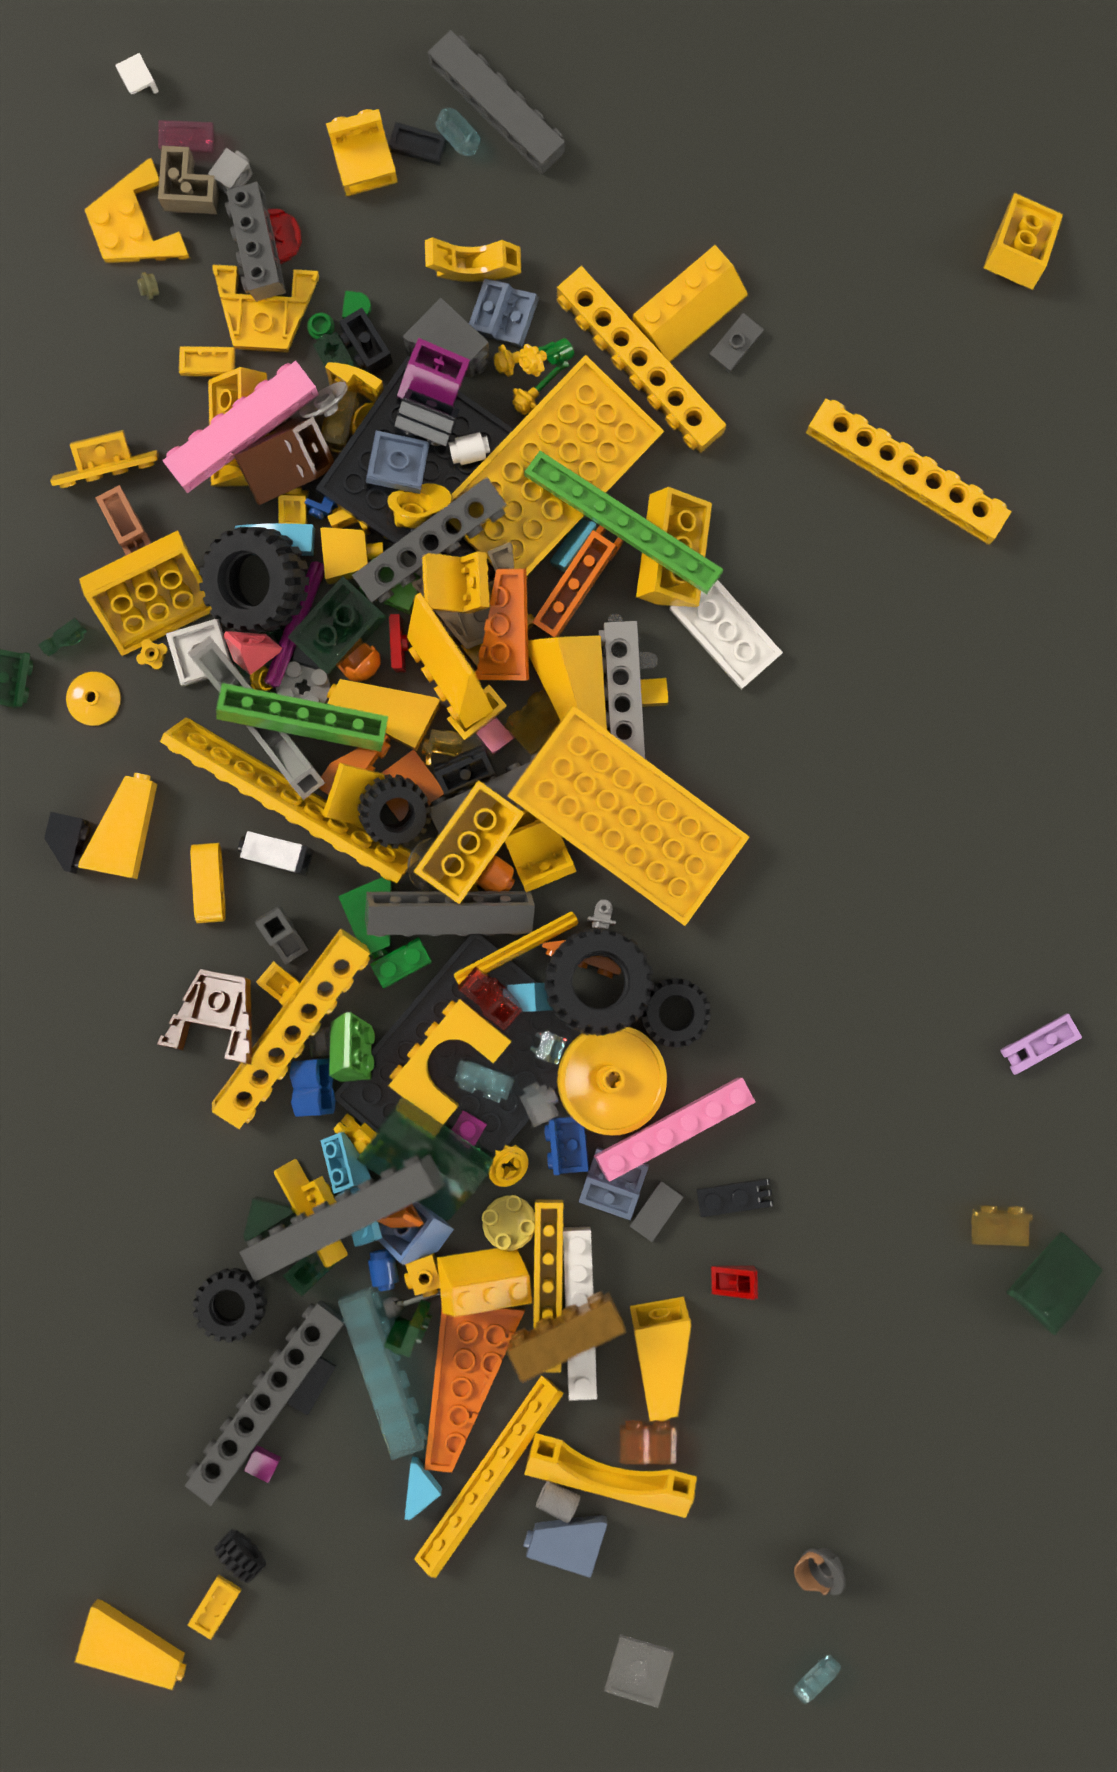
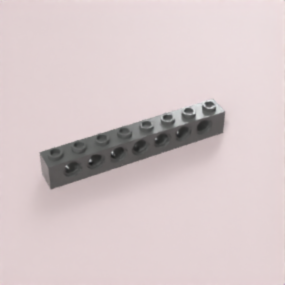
(210, 1486)

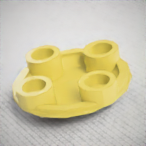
(509, 1222)

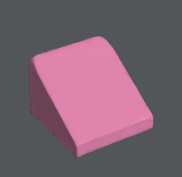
(494, 736)

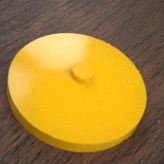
(612, 1081)

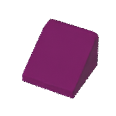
(262, 1464)

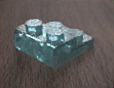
(485, 1079)

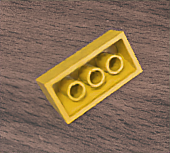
(691, 304)
(222, 395)
(687, 521)
(468, 842)

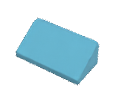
(572, 544)

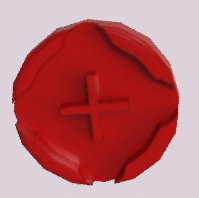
(286, 234)

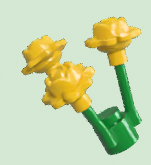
(531, 361)

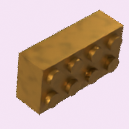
(564, 1336)

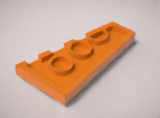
(506, 629)

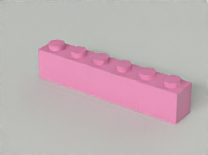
(241, 426)
(674, 1129)

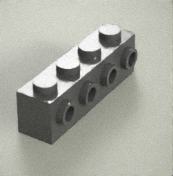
(255, 241)

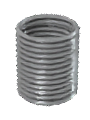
(558, 1501)

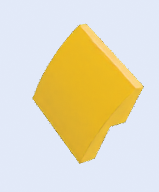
(355, 379)

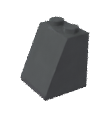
(448, 330)

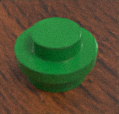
(320, 324)

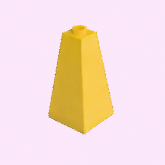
(571, 674)
(662, 1346)

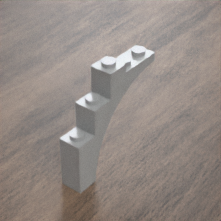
(277, 744)

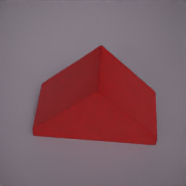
(735, 1281)

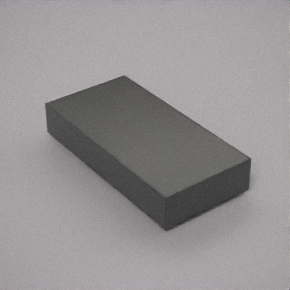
(656, 1211)

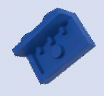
(568, 1146)

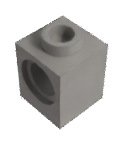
(231, 170)

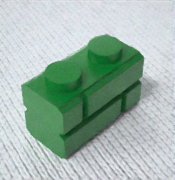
(401, 963)

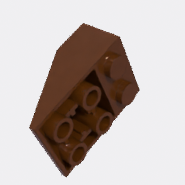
(285, 459)

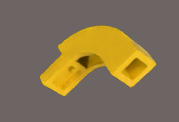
(473, 263)

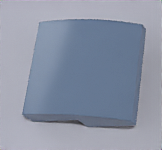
(503, 313)
(616, 1196)

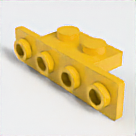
(100, 456)
(306, 1195)

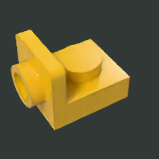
(292, 506)

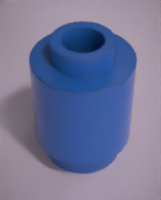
(383, 1270)

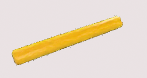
(520, 946)

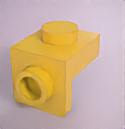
(342, 519)
(278, 982)

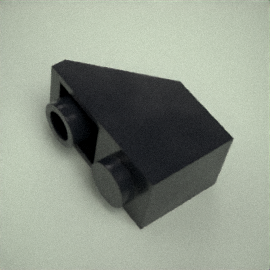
(66, 839)

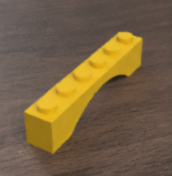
(658, 1490)

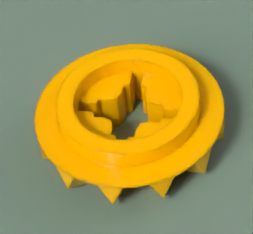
(509, 1175)

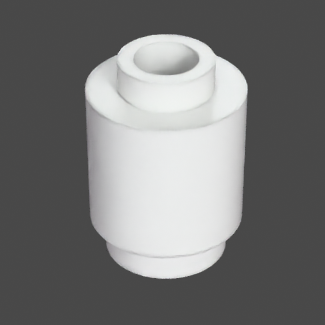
(469, 448)

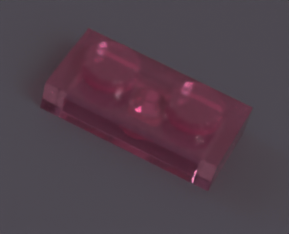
(195, 135)

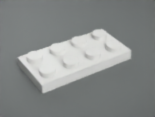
(729, 635)

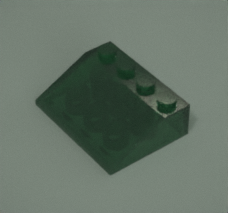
(413, 1132)

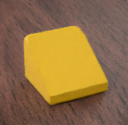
(654, 692)

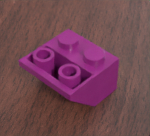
(434, 372)

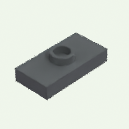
(736, 343)

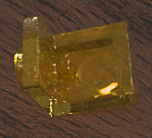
(442, 742)

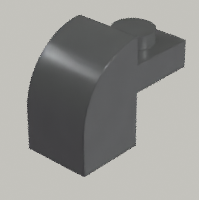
(281, 934)

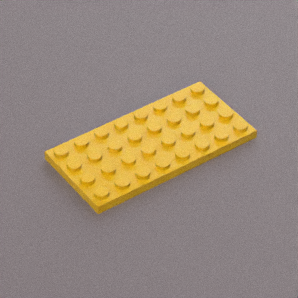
(582, 426)
(628, 816)

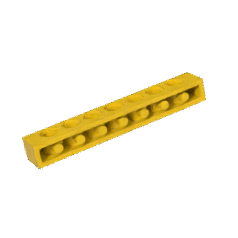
(582, 285)
(914, 485)
(240, 1111)

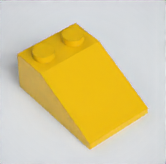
(1023, 241)

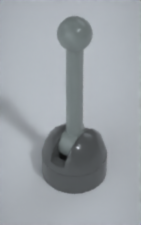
(394, 1306)

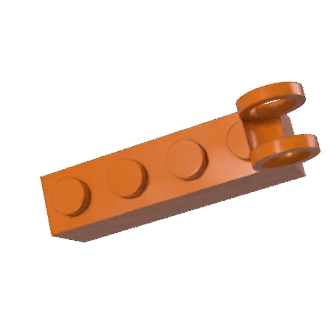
(576, 582)

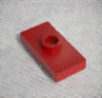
(398, 643)

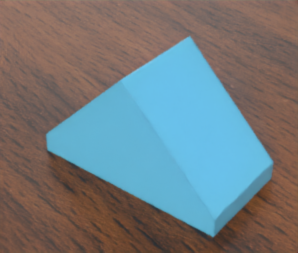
(530, 996)
(421, 1489)

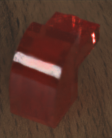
(491, 996)

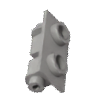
(602, 915)

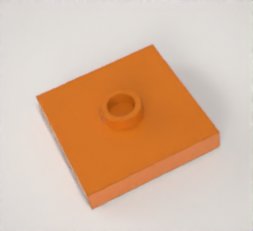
(413, 768)

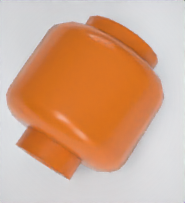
(496, 876)

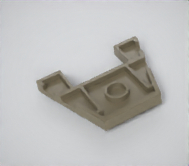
(470, 627)

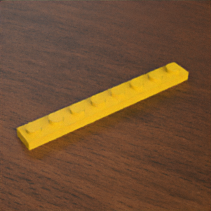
(488, 1476)

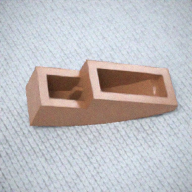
(123, 520)

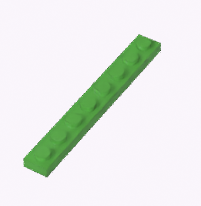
(623, 522)

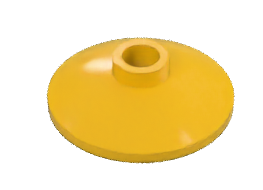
(102, 708)

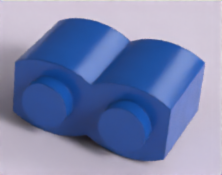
(312, 1088)

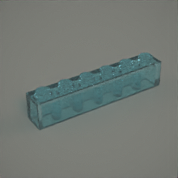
(382, 1373)

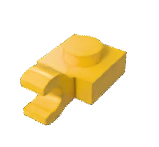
(359, 1134)

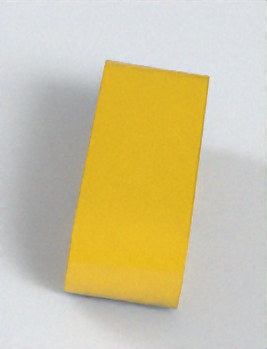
(208, 883)

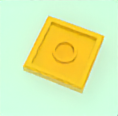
(346, 791)

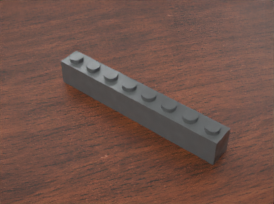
(342, 1217)

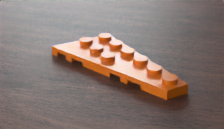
(465, 1368)

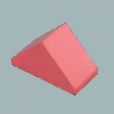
(251, 649)

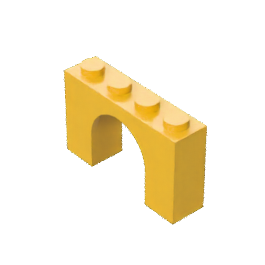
(460, 1023)

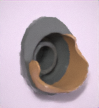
(820, 1572)

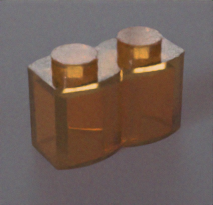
(647, 1443)

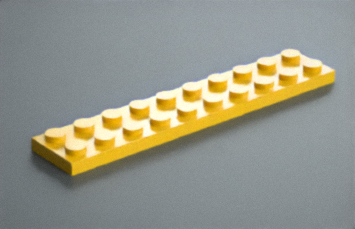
(275, 793)

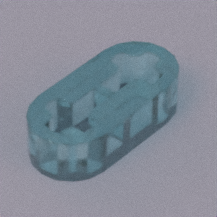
(457, 131)
(817, 1679)

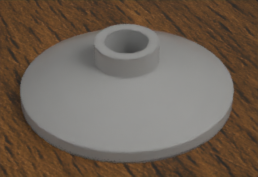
(326, 401)

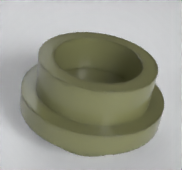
(148, 285)

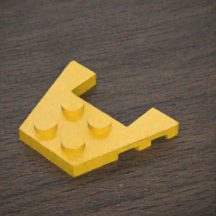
(121, 224)
(267, 322)

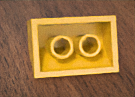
(483, 1281)

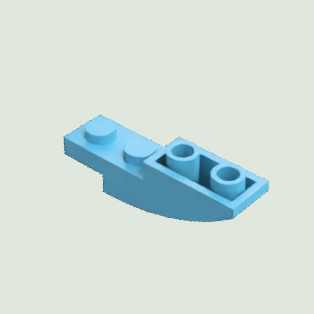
(346, 1174)

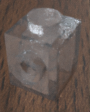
(539, 1103)

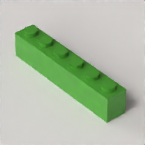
(301, 717)

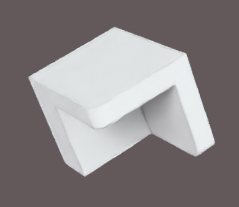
(136, 74)

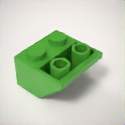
(351, 1048)

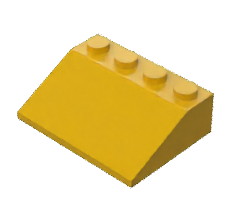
(146, 593)
(445, 666)

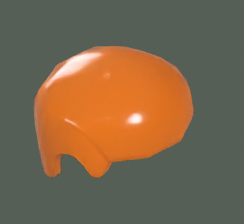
(361, 663)

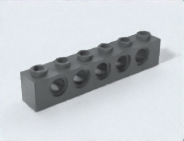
(370, 575)

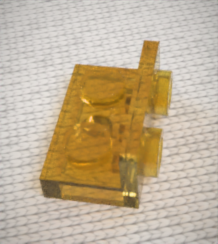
(533, 722)
(1001, 1227)

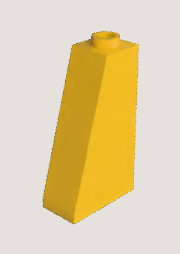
(407, 712)
(123, 830)
(128, 1649)

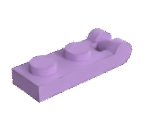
(1042, 1043)

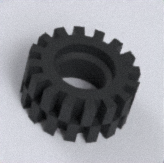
(240, 1556)

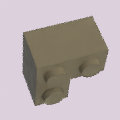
(181, 188)

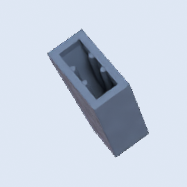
(567, 1545)

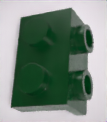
(13, 675)
(407, 1333)

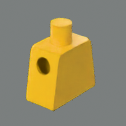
(346, 552)

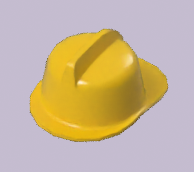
(414, 508)

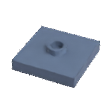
(397, 462)

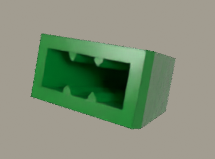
(354, 907)

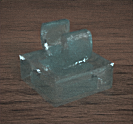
(550, 1047)

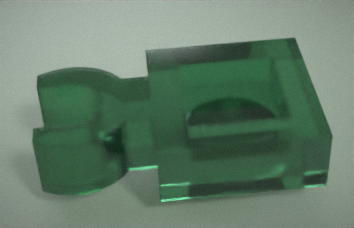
(66, 635)

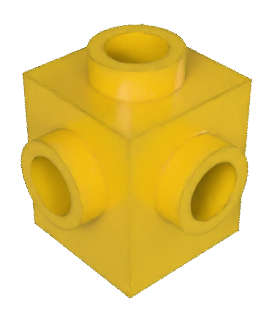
(421, 1285)

